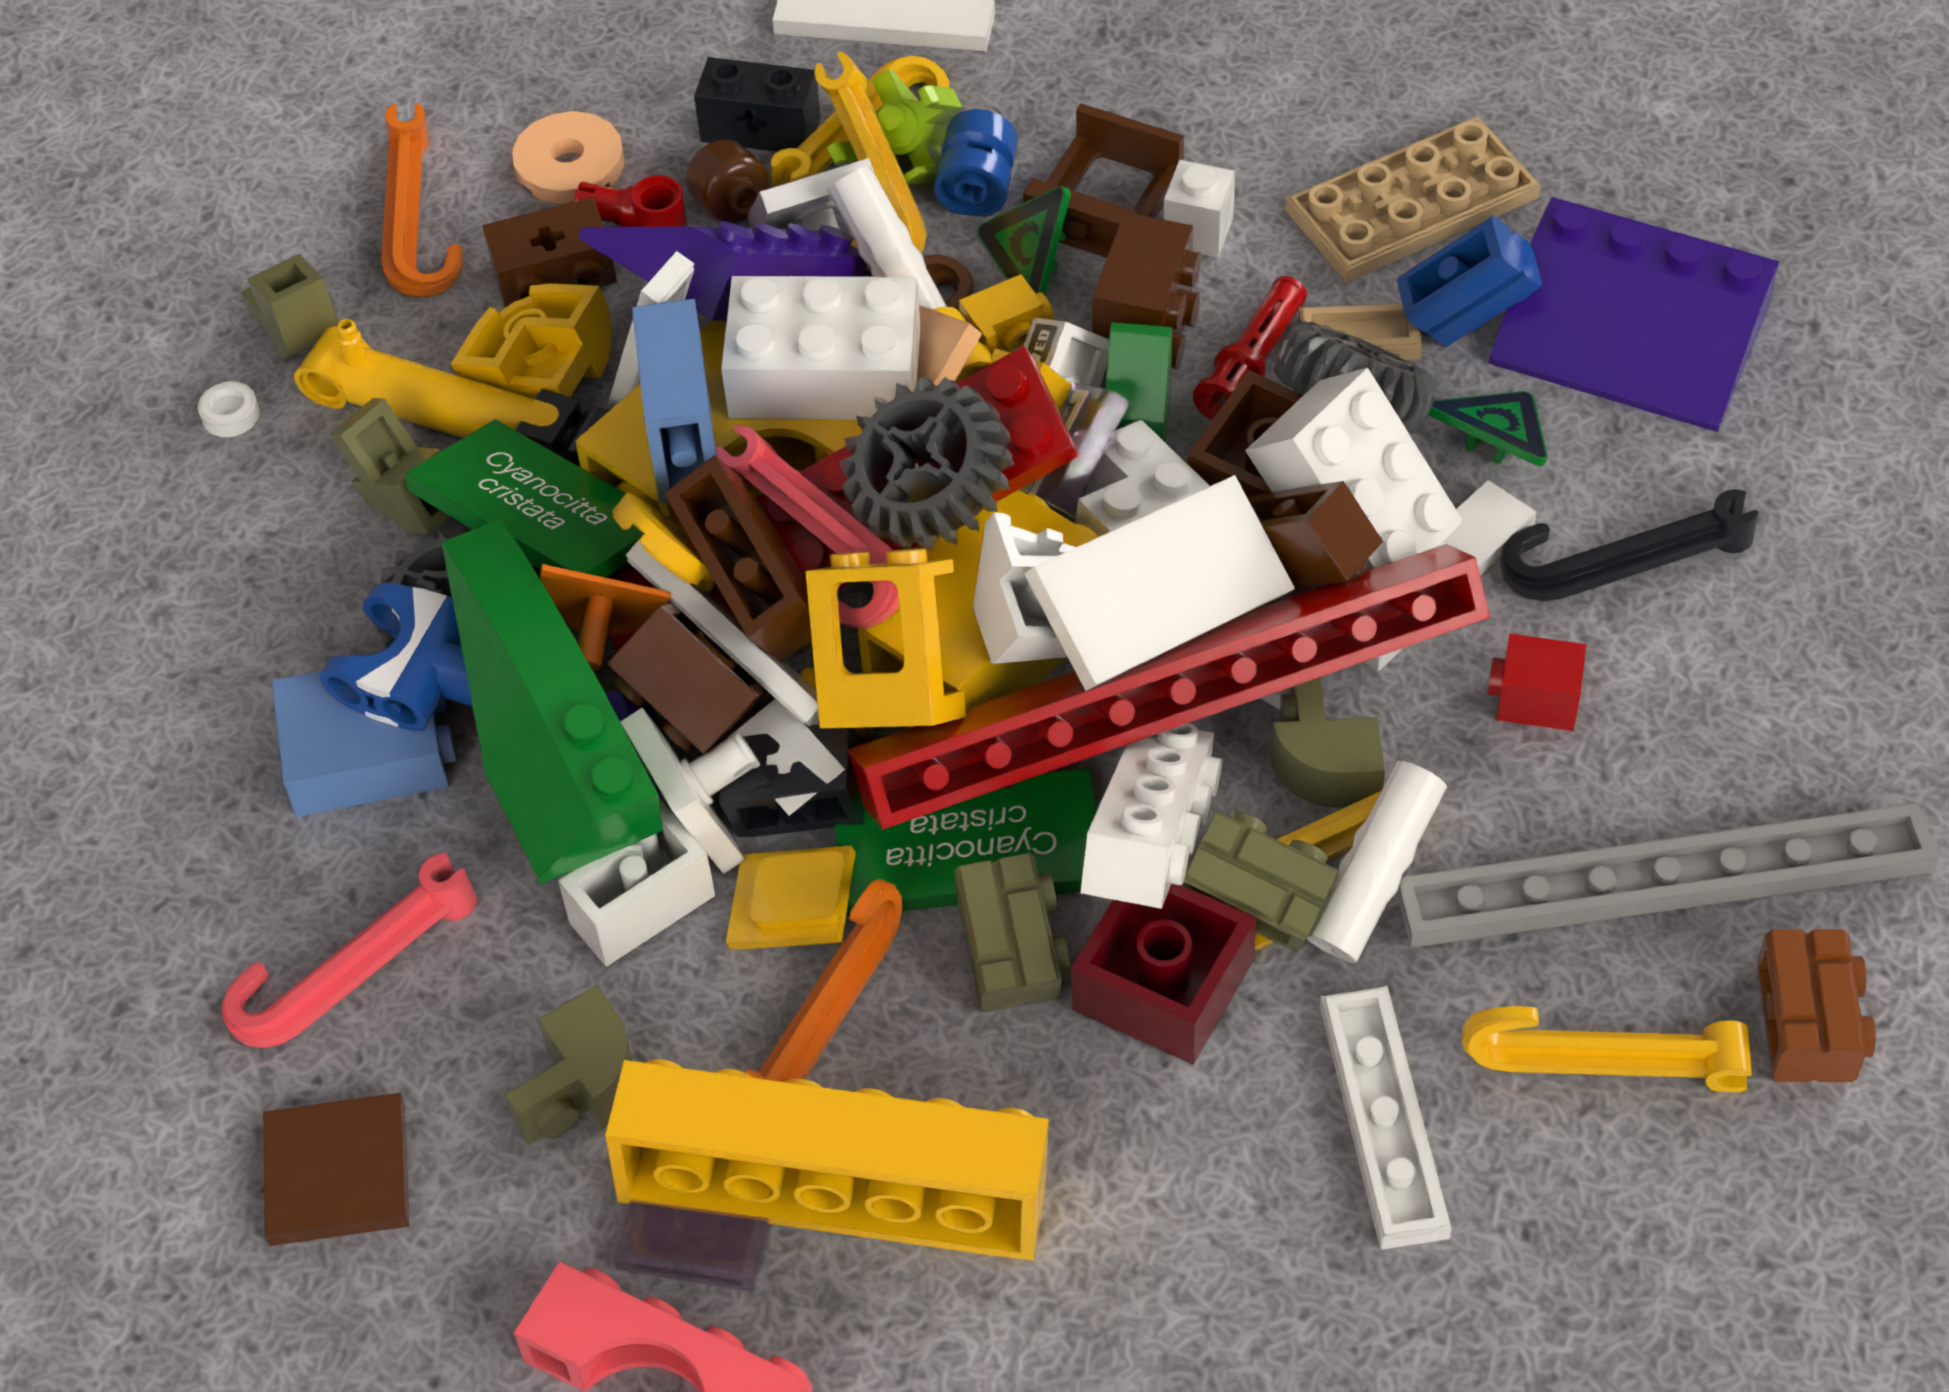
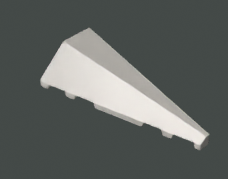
(1003, 599)

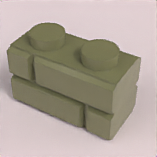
(1262, 876)
(1010, 933)

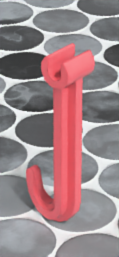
(819, 515)
(438, 896)

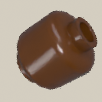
(723, 178)

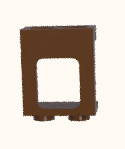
(1093, 222)

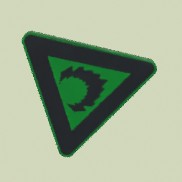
(1028, 237)
(1499, 419)

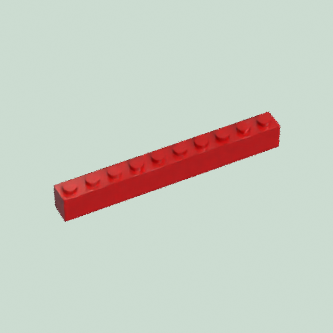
(1222, 669)

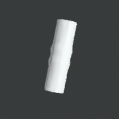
(880, 234)
(1376, 861)

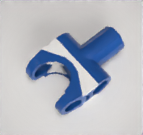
(411, 674)

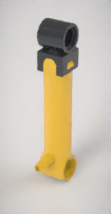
(347, 370)

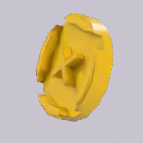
(664, 541)

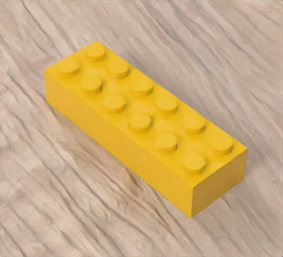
(830, 1158)

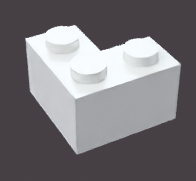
(1134, 480)
(637, 890)

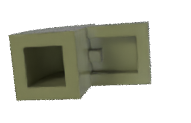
(290, 305)
(380, 457)
(1322, 758)
(588, 1054)

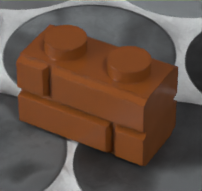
(1813, 1006)

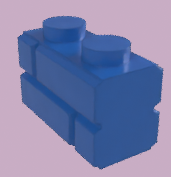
(1469, 281)

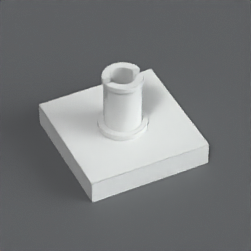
(801, 200)
(691, 785)

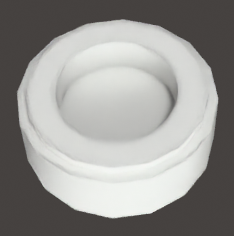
(228, 409)

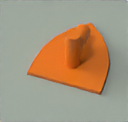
(599, 607)

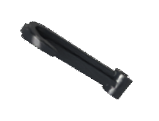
(1718, 528)

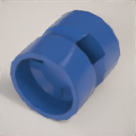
(976, 163)

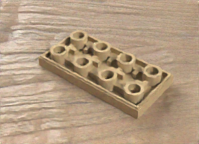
(1412, 198)

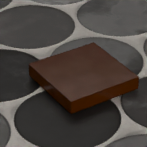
(335, 1169)

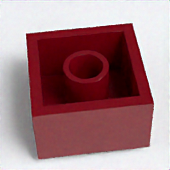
(1164, 969)

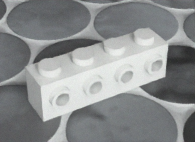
(1151, 817)

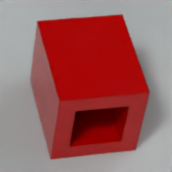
(1538, 681)

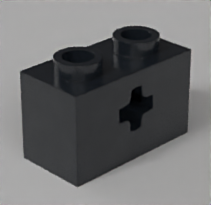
(756, 104)
(751, 798)

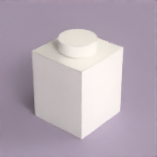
(1202, 198)

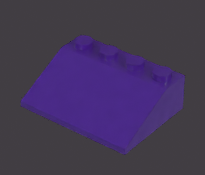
(729, 252)
(1637, 314)

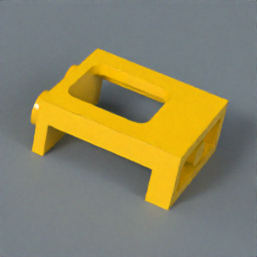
(886, 698)

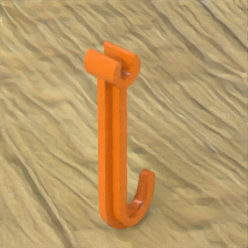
(402, 211)
(839, 986)

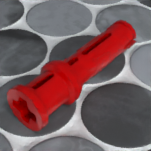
(1277, 308)

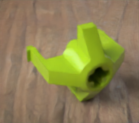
(909, 124)

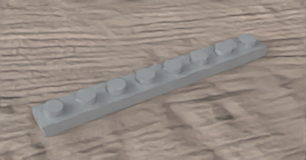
(1665, 875)

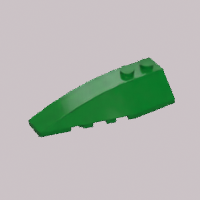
(541, 713)

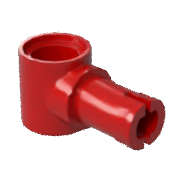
(650, 203)

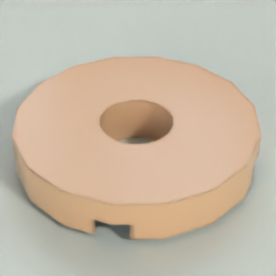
(565, 133)

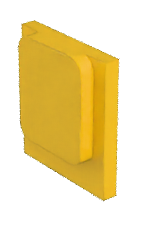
(791, 898)

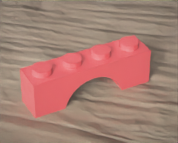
(590, 1329)

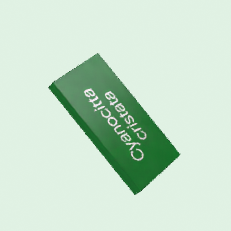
(544, 500)
(920, 856)

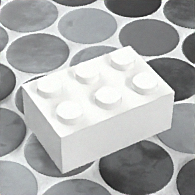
(818, 345)
(1354, 436)

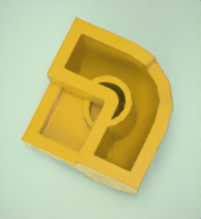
(540, 341)

